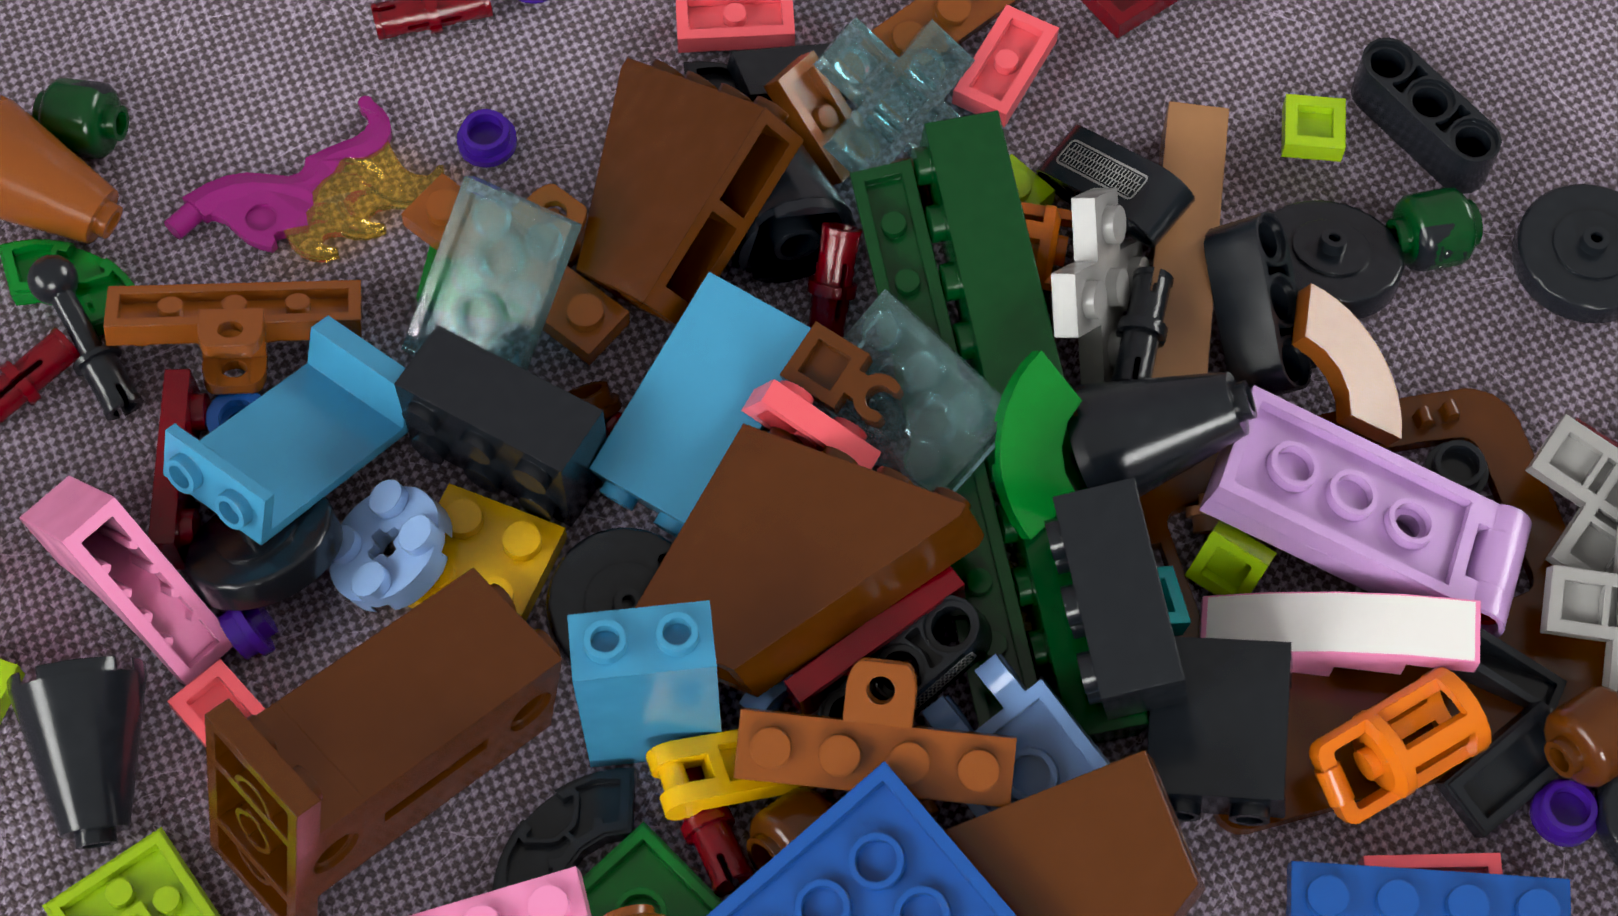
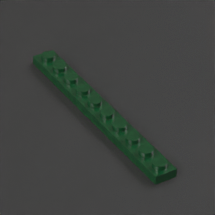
(907, 268)

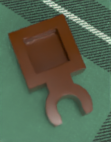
(835, 373)

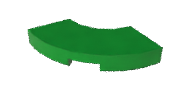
(93, 272)
(1030, 443)

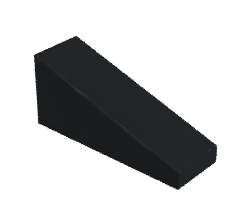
(1513, 675)

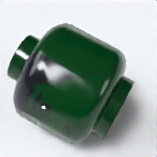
(82, 115)
(1436, 228)

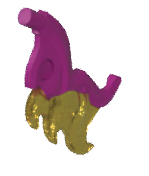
(325, 200)

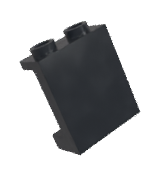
(1231, 736)

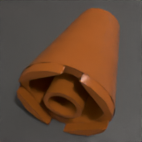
(49, 184)

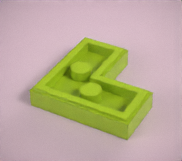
(138, 882)

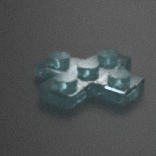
(889, 91)

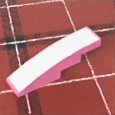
(1352, 628)

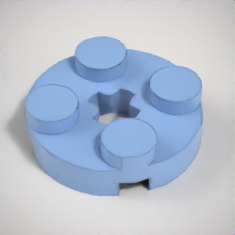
(418, 534)

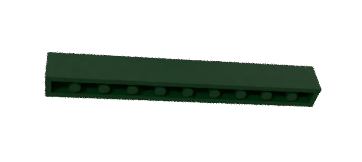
(1001, 322)

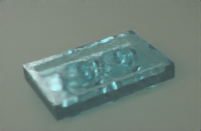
(494, 272)
(947, 408)

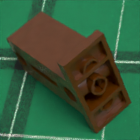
(375, 742)

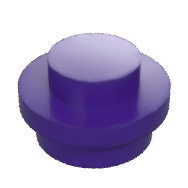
(486, 138)
(249, 631)
(1564, 813)

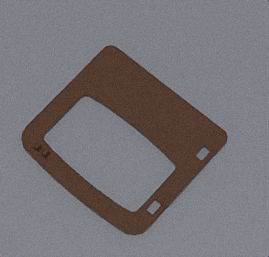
(1327, 702)

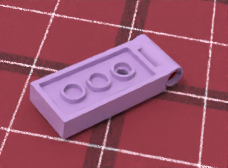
(1366, 512)

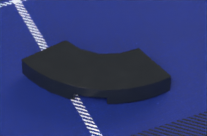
(570, 826)

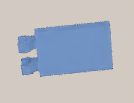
(1049, 738)

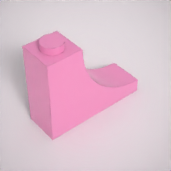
(126, 570)

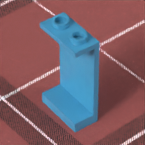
(694, 401)
(294, 438)
(643, 678)

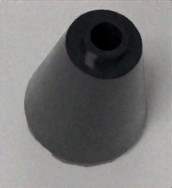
(787, 230)
(1156, 426)
(84, 742)

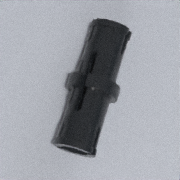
(1143, 325)

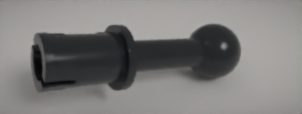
(54, 282)

